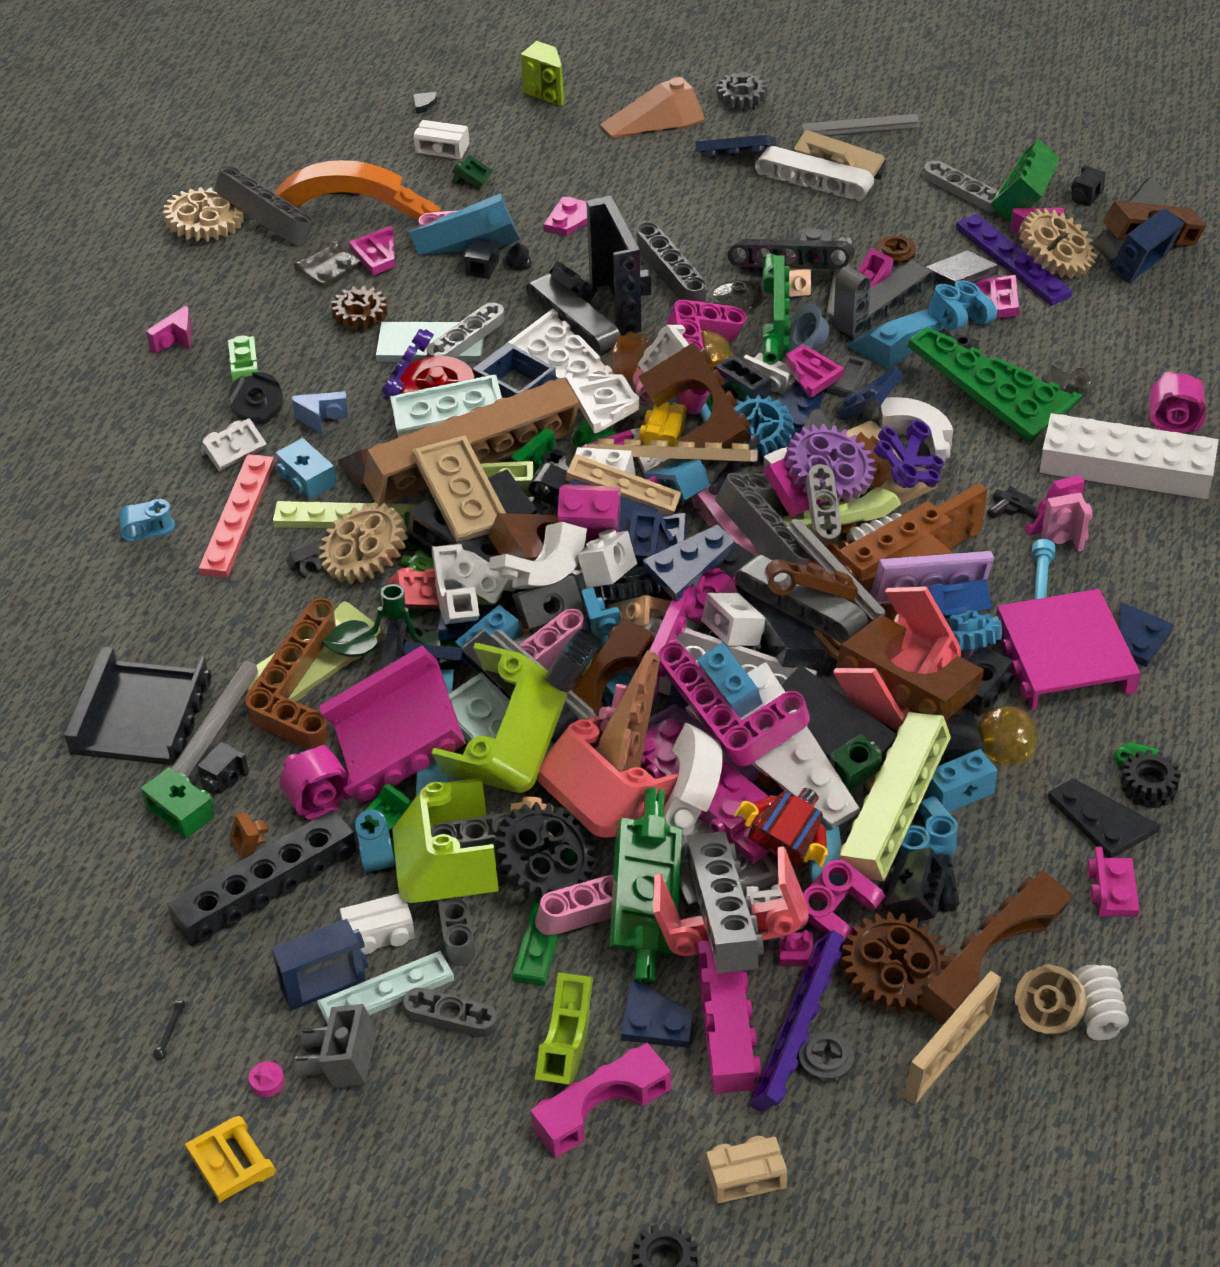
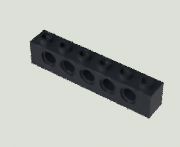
(431, 529)
(262, 877)

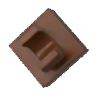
(247, 834)

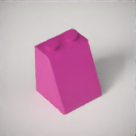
(590, 508)

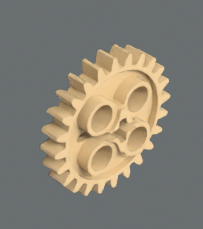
(202, 215)
(1070, 256)
(363, 543)

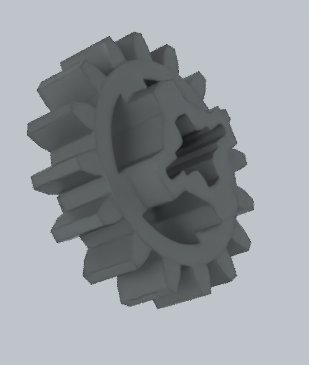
(742, 90)

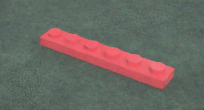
(236, 516)

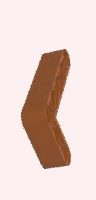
(288, 675)

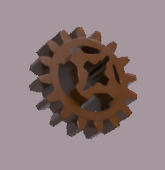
(359, 308)

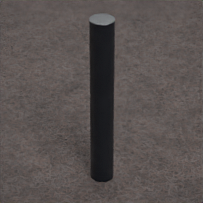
(731, 467)

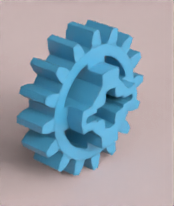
(975, 629)

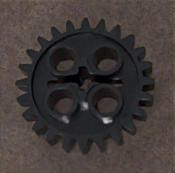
(632, 584)
(533, 828)

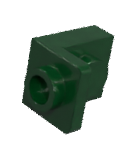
(472, 171)

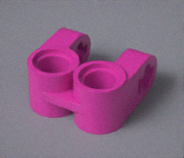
(856, 885)

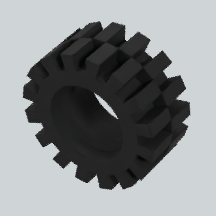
(1145, 791)
(664, 1240)

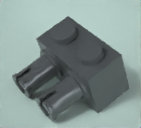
(345, 1046)

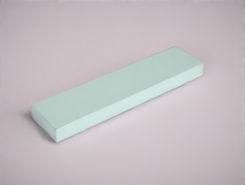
(391, 986)

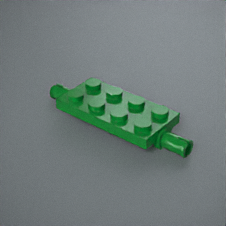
(776, 333)
(641, 851)

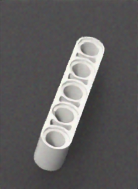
(814, 172)

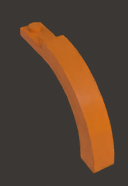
(353, 178)

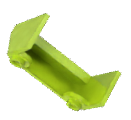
(524, 734)
(436, 865)

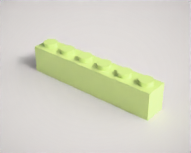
(896, 795)

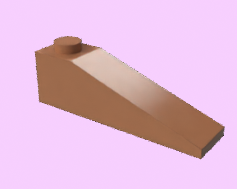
(663, 107)

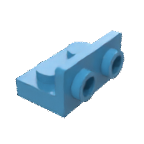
(598, 618)

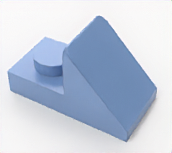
(315, 407)

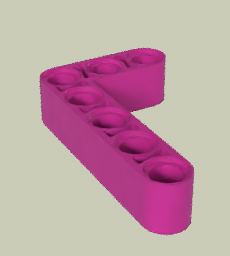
(704, 316)
(718, 711)

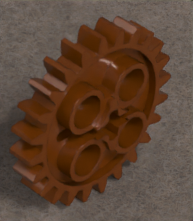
(892, 961)

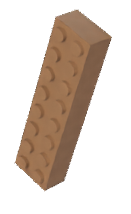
(491, 430)

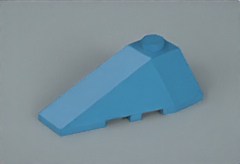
(456, 231)
(889, 341)

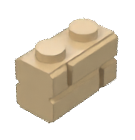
(746, 1169)

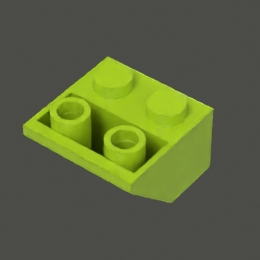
(542, 73)

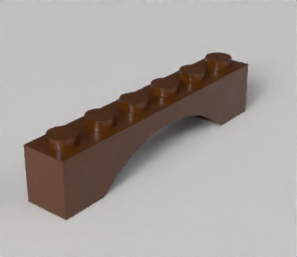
(1032, 910)

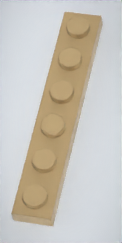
(685, 450)

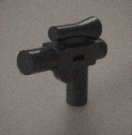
(1012, 502)

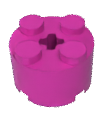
(1177, 403)
(314, 782)

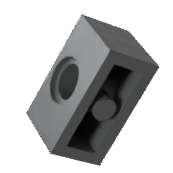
(530, 602)

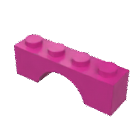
(635, 1077)

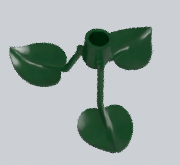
(356, 638)

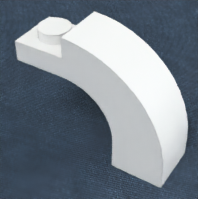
(900, 412)
(553, 564)
(455, 600)
(697, 779)

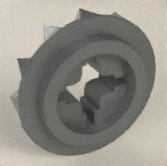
(813, 1051)

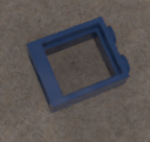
(1147, 245)
(513, 358)
(312, 950)

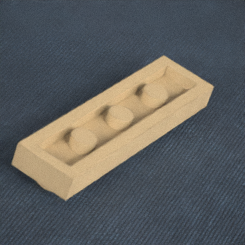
(631, 486)

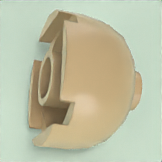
(1050, 999)

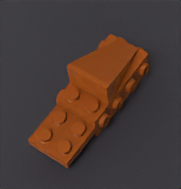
(919, 532)

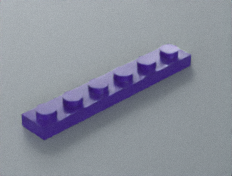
(1014, 259)
(794, 1031)

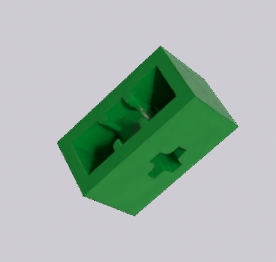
(178, 802)

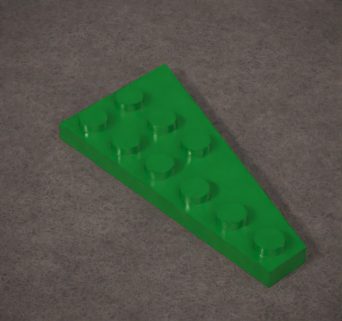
(995, 384)

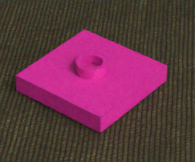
(790, 495)

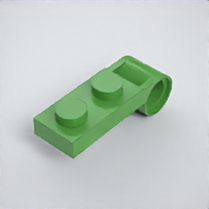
(242, 356)

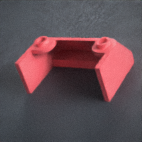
(925, 650)
(591, 785)
(773, 917)

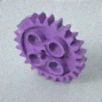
(846, 458)

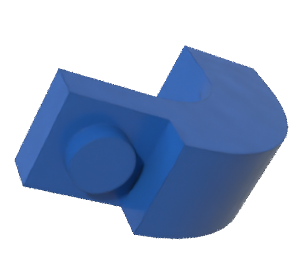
(961, 597)

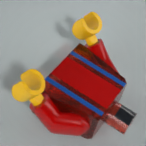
(788, 823)

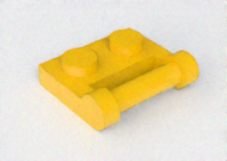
(220, 1165)

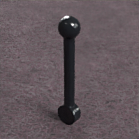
(160, 1052)

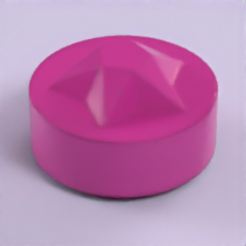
(266, 1079)

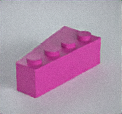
(727, 1026)

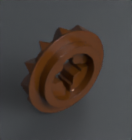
(890, 243)

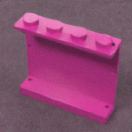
(1065, 644)
(393, 723)

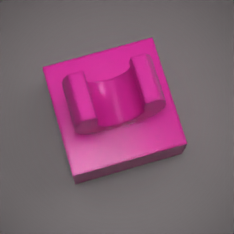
(795, 948)

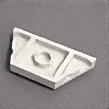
(603, 399)

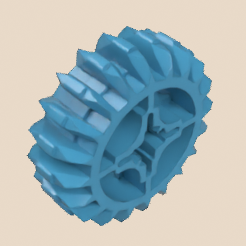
(774, 424)

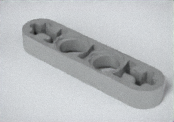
(942, 174)
(487, 317)

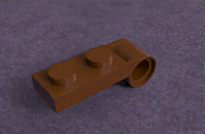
(809, 576)

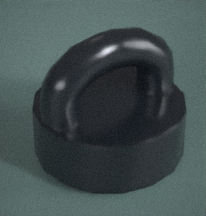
(519, 256)

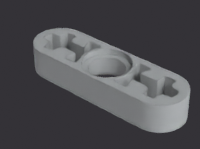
(828, 493)

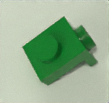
(585, 435)
(391, 804)

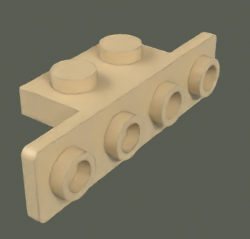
(840, 152)

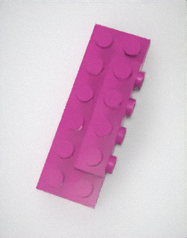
(731, 790)

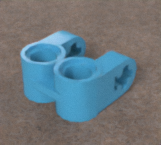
(954, 305)
(938, 833)

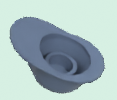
(808, 329)

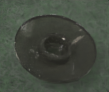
(740, 294)

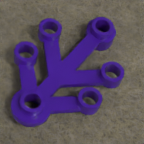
(394, 386)
(904, 472)

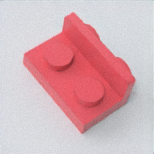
(418, 587)

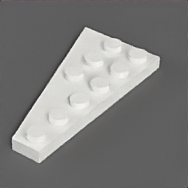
(560, 347)
(800, 760)

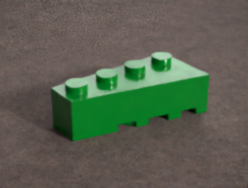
(1026, 180)

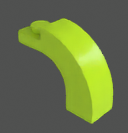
(564, 1045)

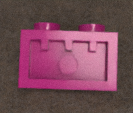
(1113, 885)

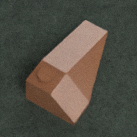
(626, 732)

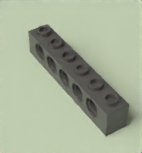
(724, 902)

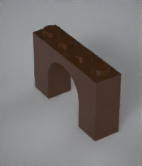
(691, 370)
(521, 534)
(928, 693)

